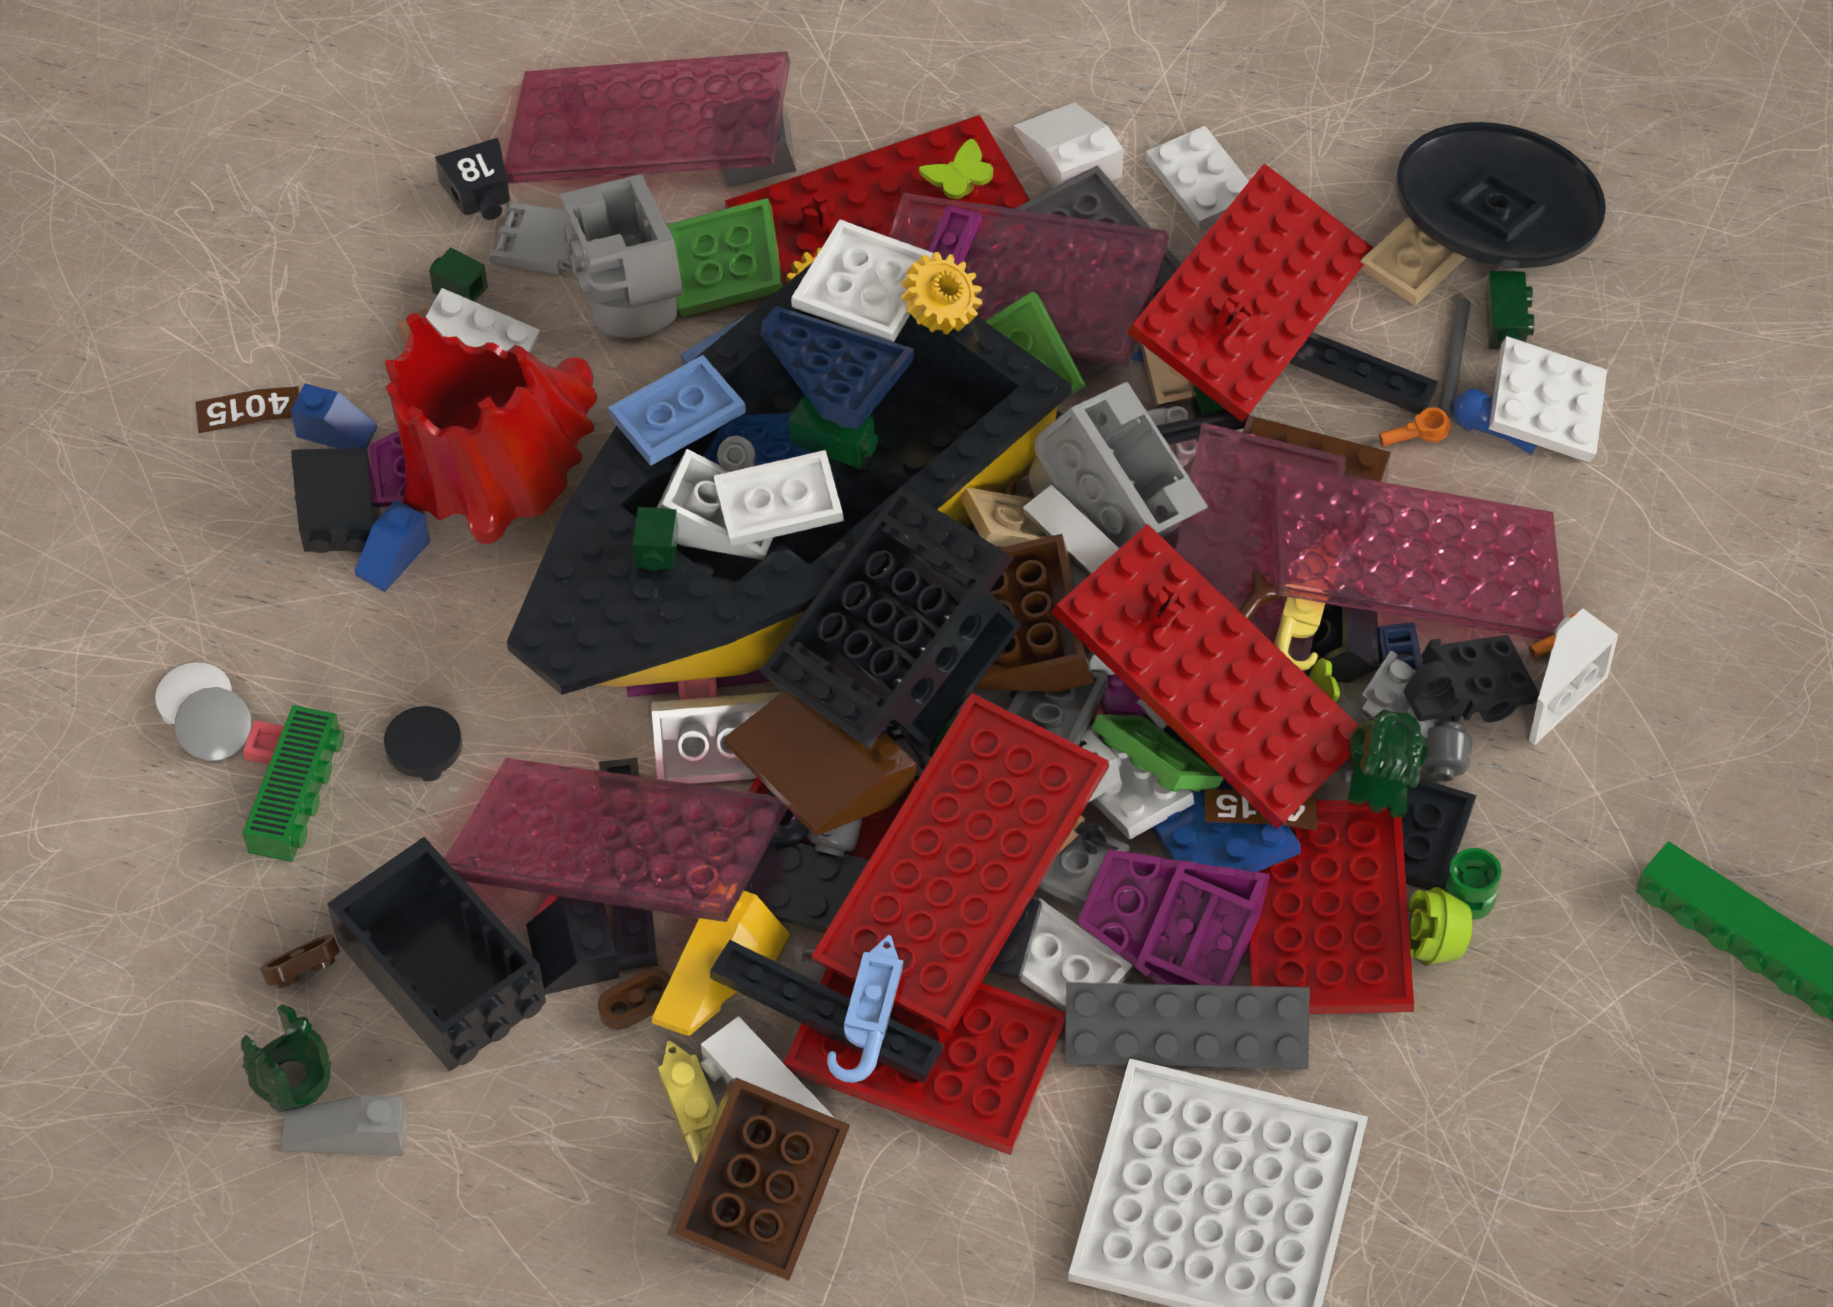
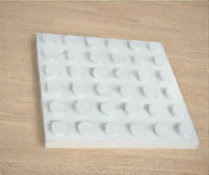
(1217, 1194)

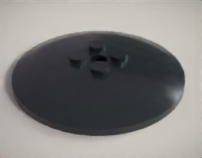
(1465, 170)

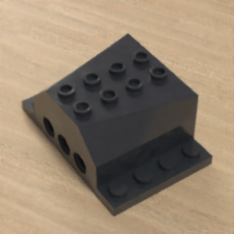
(899, 627)

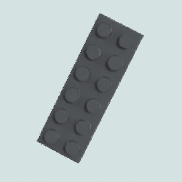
(1187, 1025)

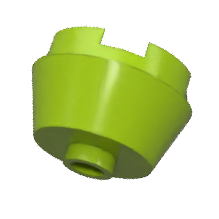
(1438, 926)

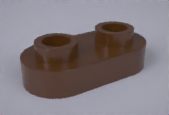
(314, 954)
(633, 998)

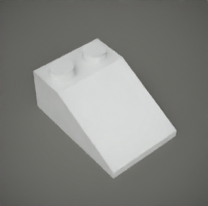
(1070, 143)
(699, 510)
(1575, 669)

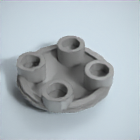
(213, 724)

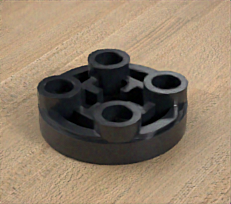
(423, 742)

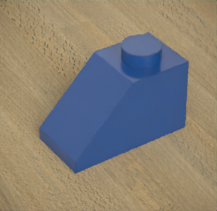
(330, 419)
(392, 545)

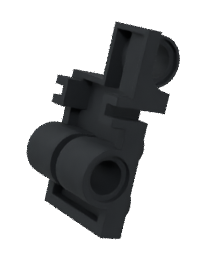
(1469, 679)

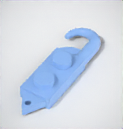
(870, 1009)

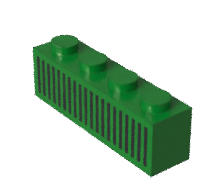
(293, 783)

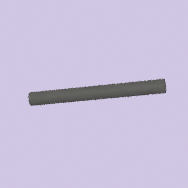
(1454, 356)

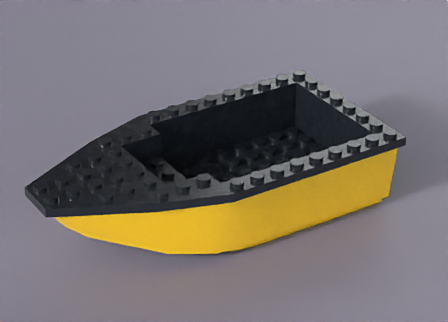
(948, 424)

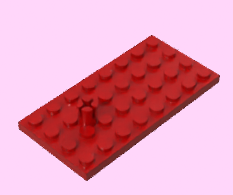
(871, 185)
(1251, 292)
(1210, 674)
(963, 858)

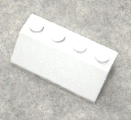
(692, 736)

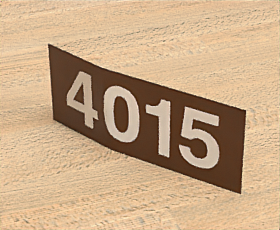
(245, 408)
(1232, 807)

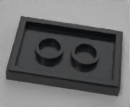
(1433, 832)

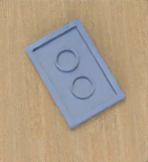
(676, 410)

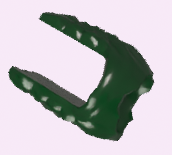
(1386, 760)
(297, 1044)

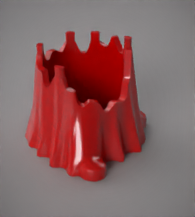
(485, 427)

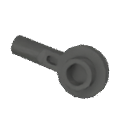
(736, 453)

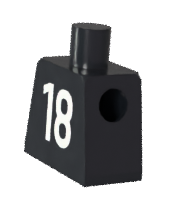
(475, 178)

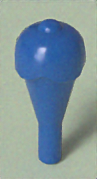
(1473, 411)

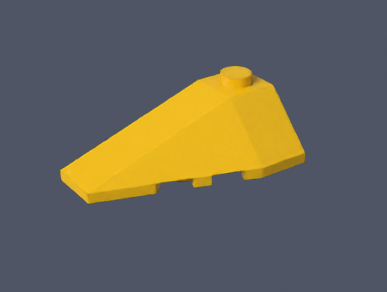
(691, 993)

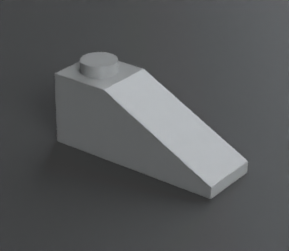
(348, 1126)

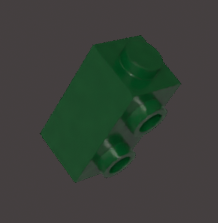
(1508, 307)
(817, 434)

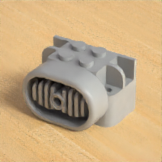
(623, 257)
(1115, 467)

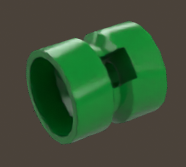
(1475, 880)

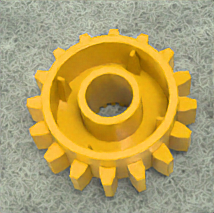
(940, 293)

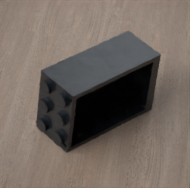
(437, 954)

